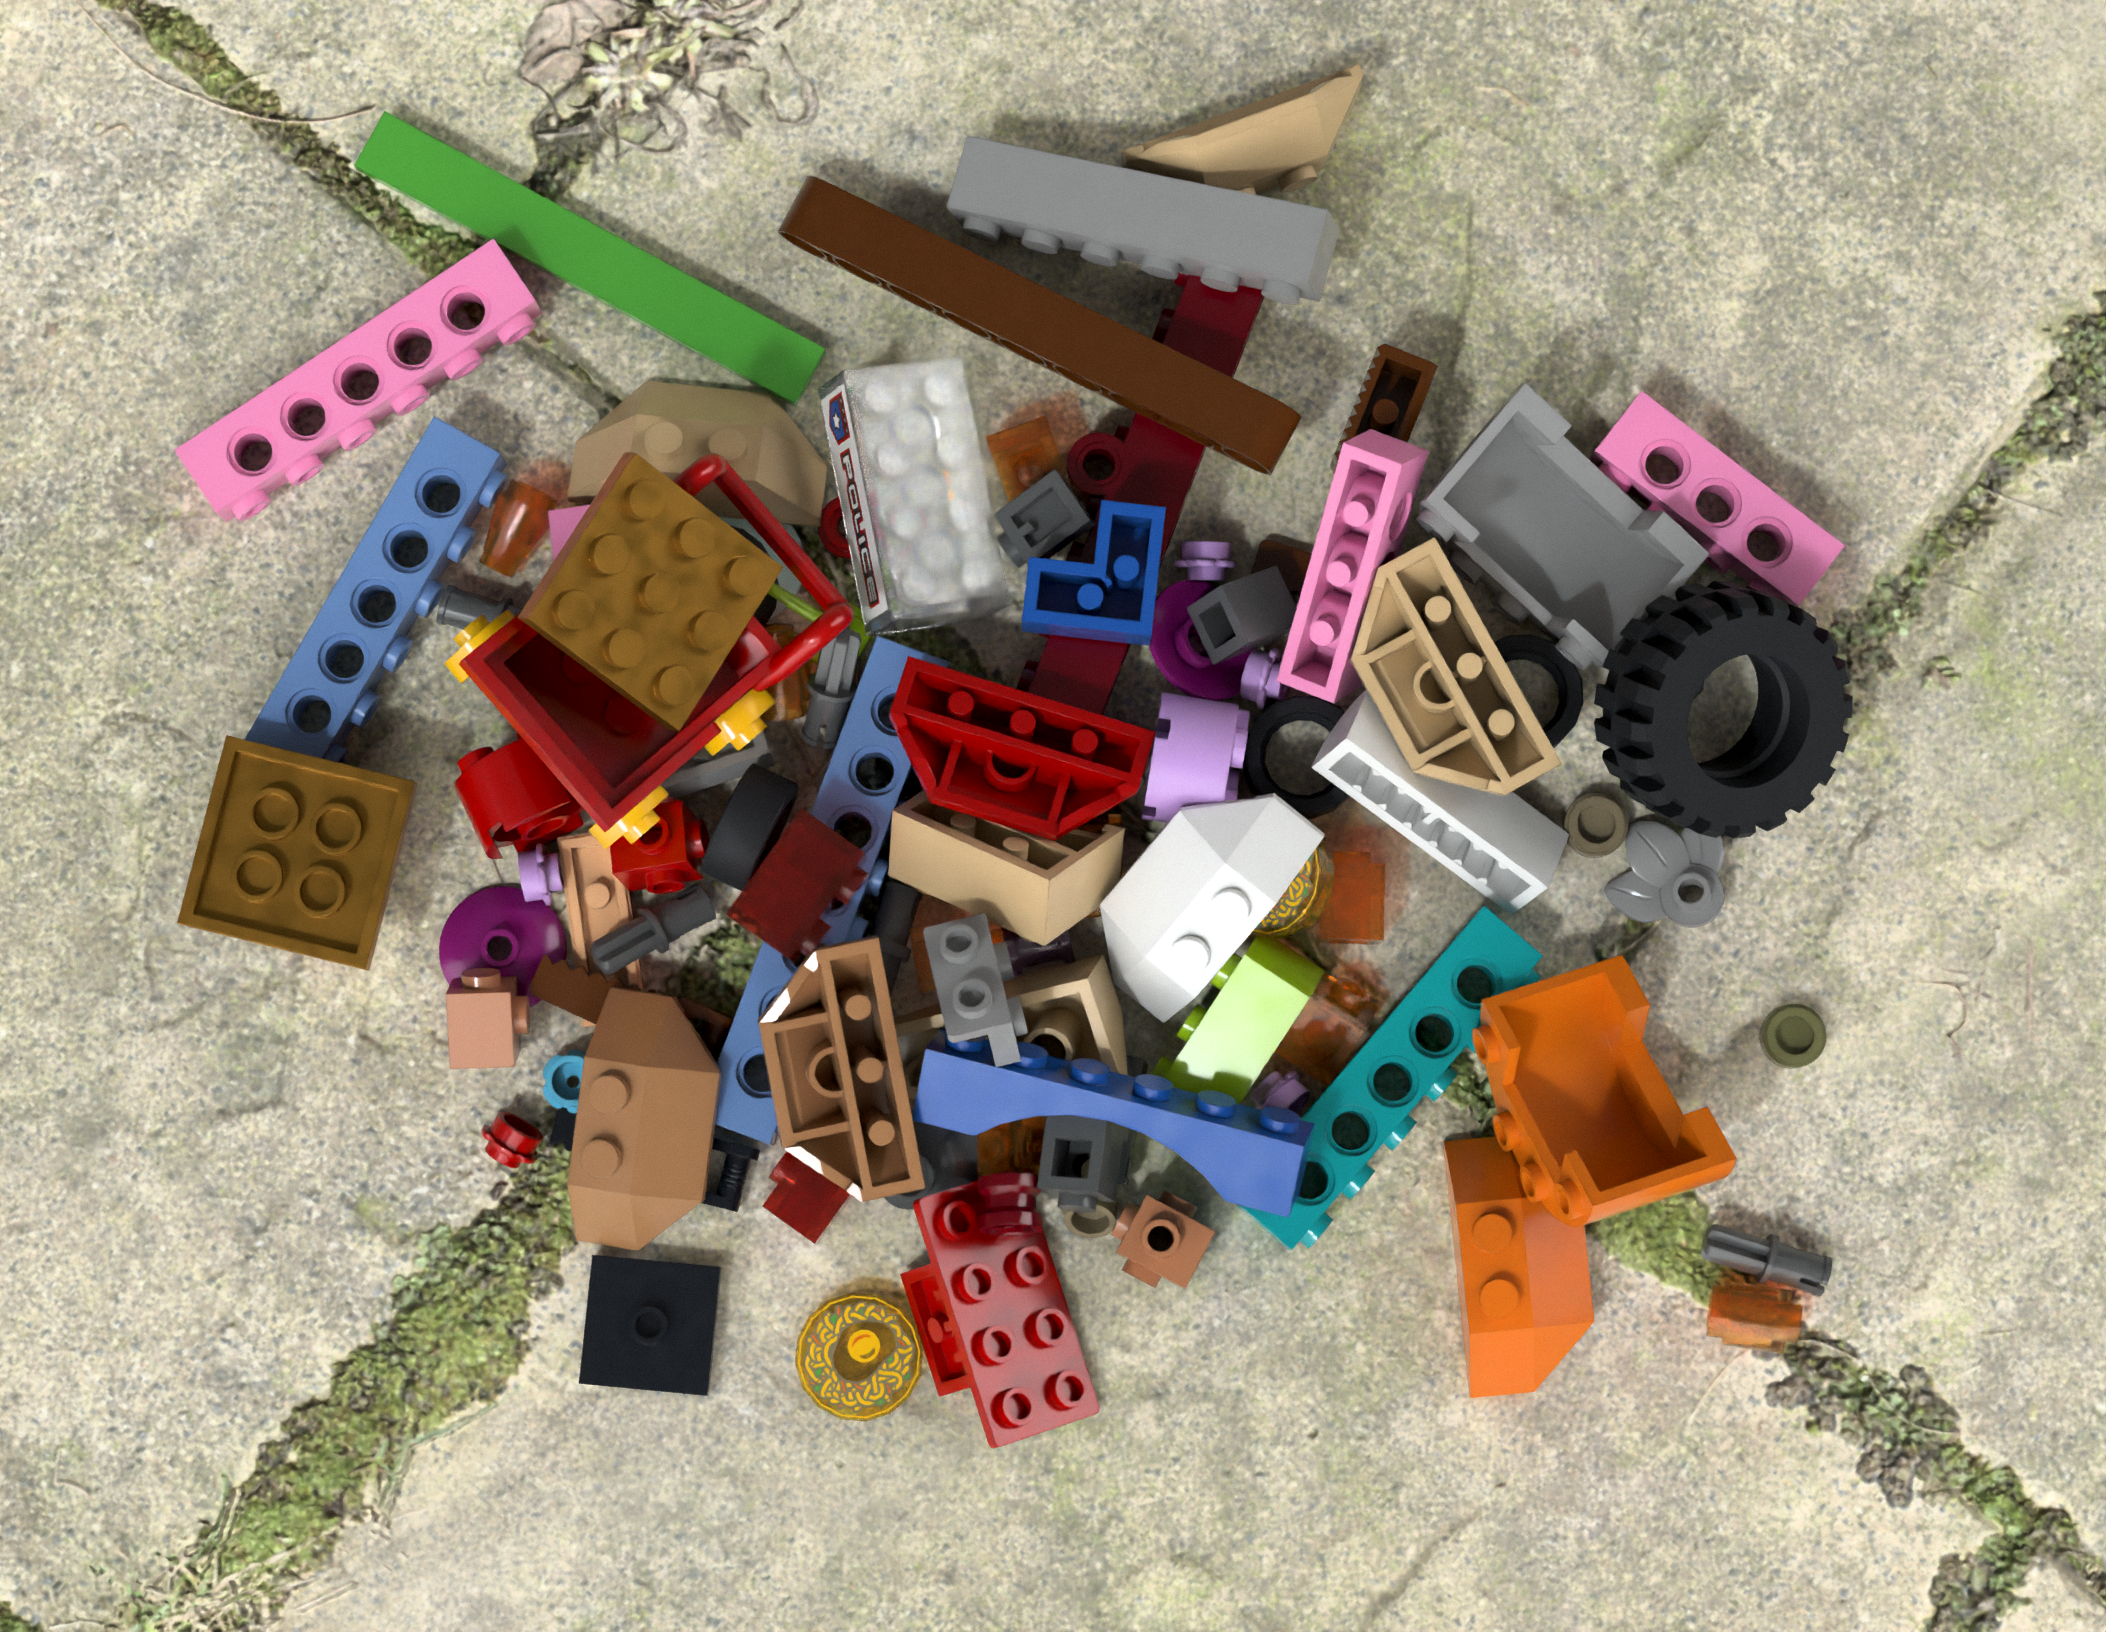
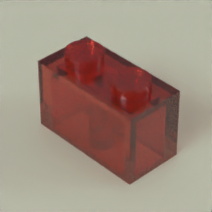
(799, 887)

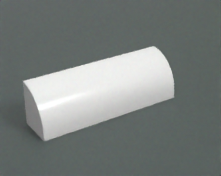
(1480, 836)

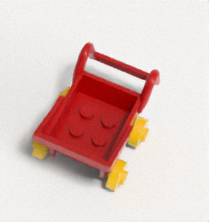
(599, 740)

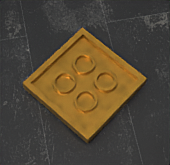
(651, 591)
(297, 853)

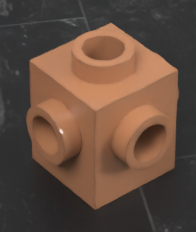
(1187, 1244)

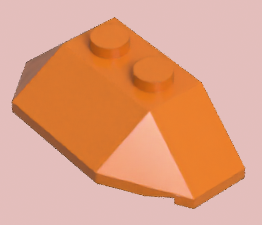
(1516, 1271)

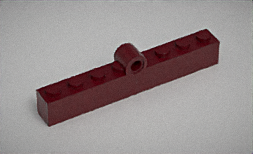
(1149, 469)

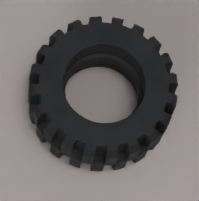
(1793, 725)

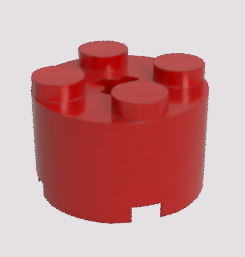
(514, 798)

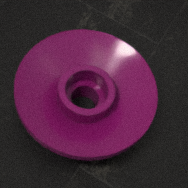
(1181, 651)
(501, 913)

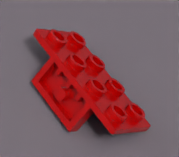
(996, 1321)

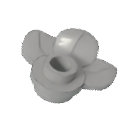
(1662, 868)

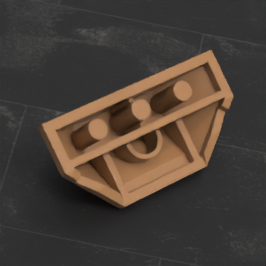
(842, 1073)
(641, 1121)

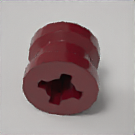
(1010, 1204)

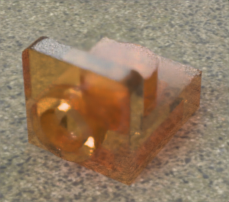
(1328, 1028)
(1011, 1147)

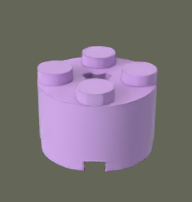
(1193, 755)

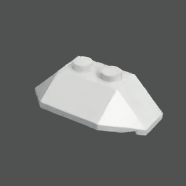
(1200, 895)

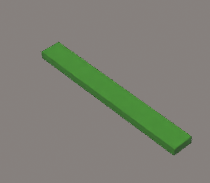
(590, 259)

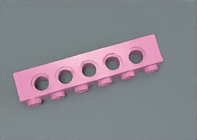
(323, 382)

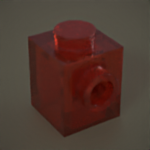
(804, 1198)

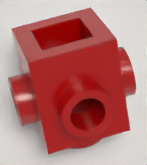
(664, 854)

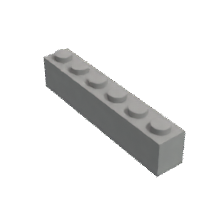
(1143, 220)

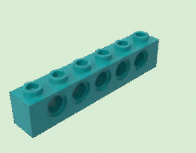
(1481, 944)

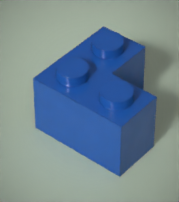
(1106, 598)

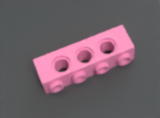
(1751, 506)
(1356, 536)

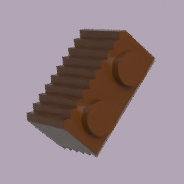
(1389, 396)

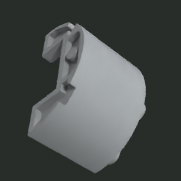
(1554, 532)

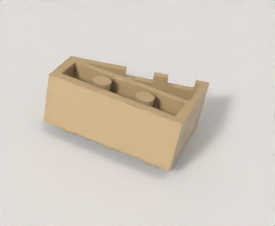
(996, 870)

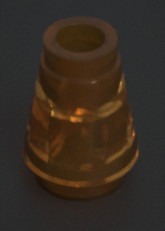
(516, 527)

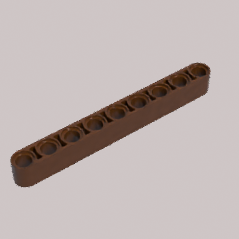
(1040, 325)

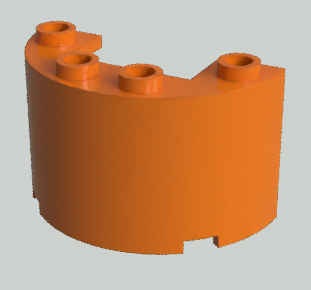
(1588, 1100)

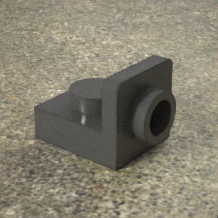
(1042, 520)

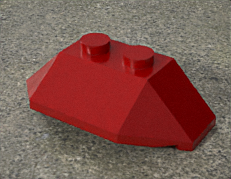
(1013, 751)

